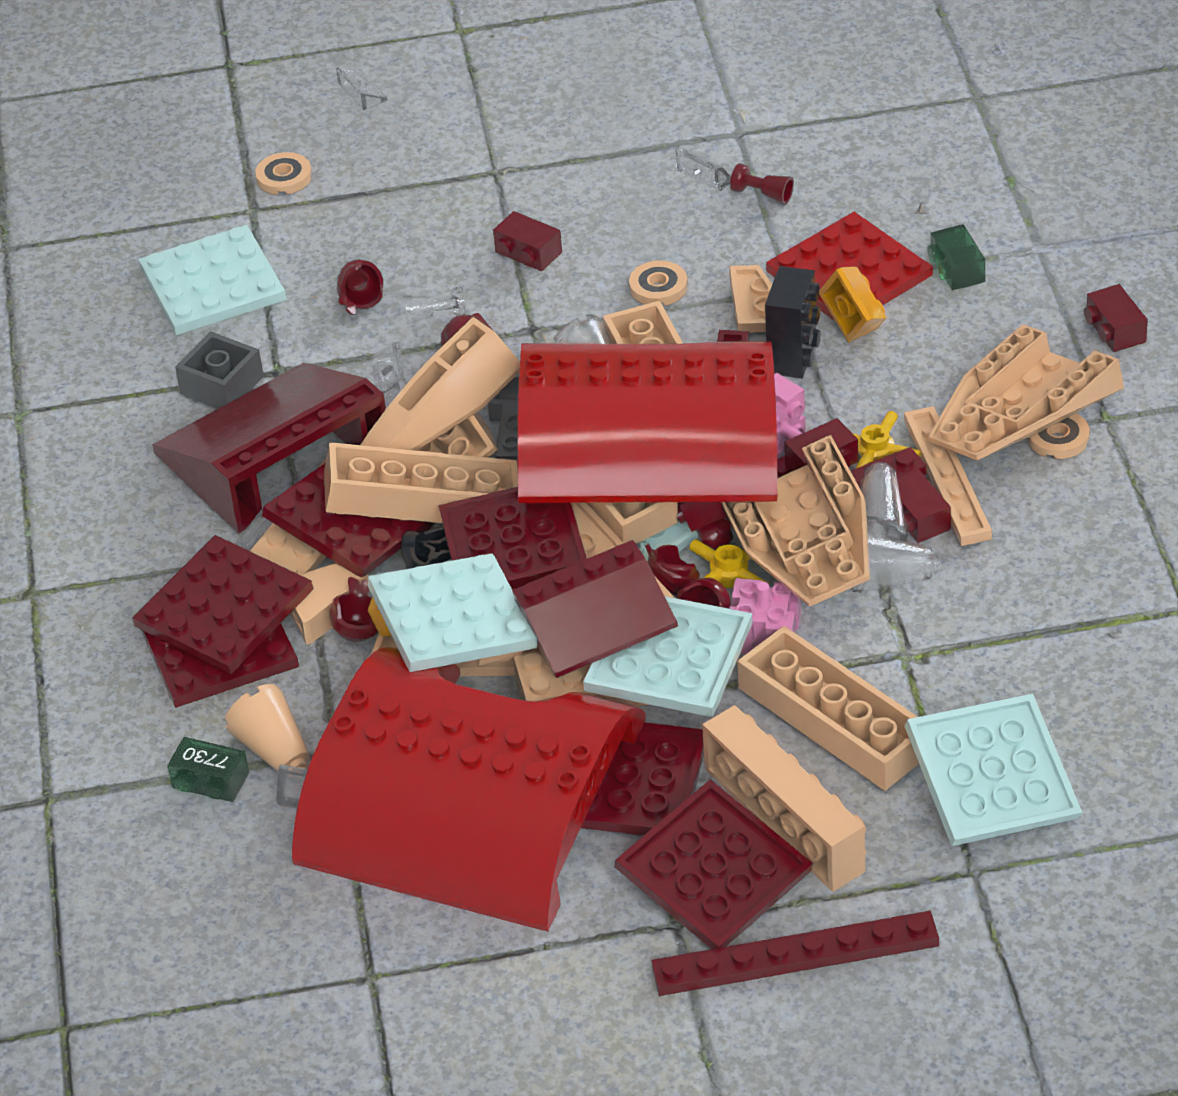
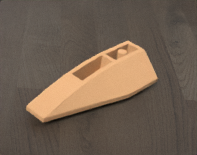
(446, 389)

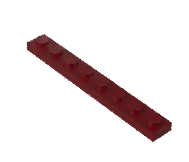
(795, 953)

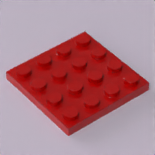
(859, 244)

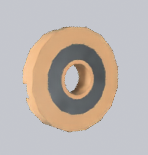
(271, 167)
(670, 274)
(1062, 447)

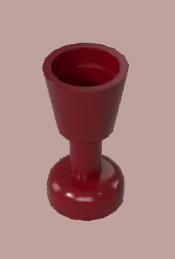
(776, 187)

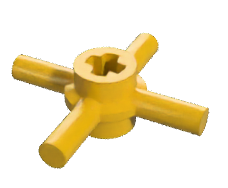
(876, 442)
(725, 563)

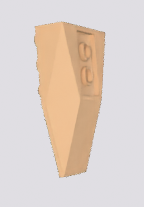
(1021, 393)
(814, 532)

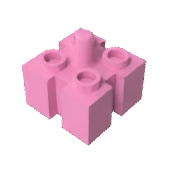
(789, 410)
(769, 607)

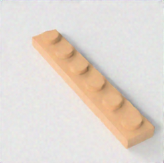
(949, 479)

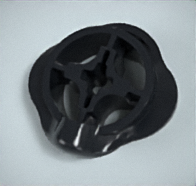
(425, 547)

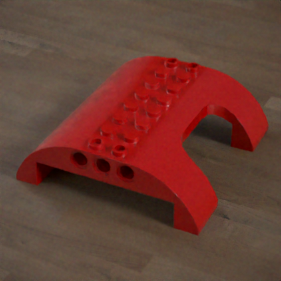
(647, 423)
(455, 788)

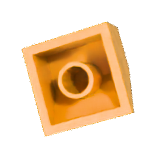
(852, 303)

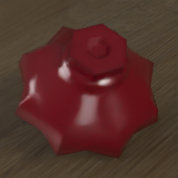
(716, 534)

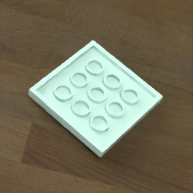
(212, 279)
(451, 612)
(680, 667)
(992, 769)

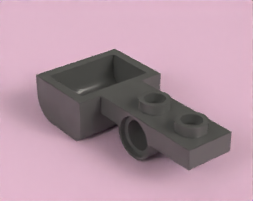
(505, 409)

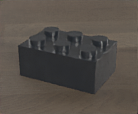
(792, 320)

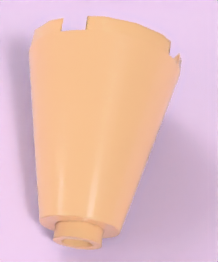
(268, 728)

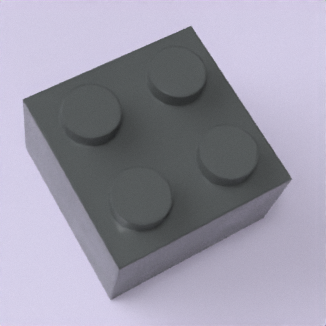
(219, 370)

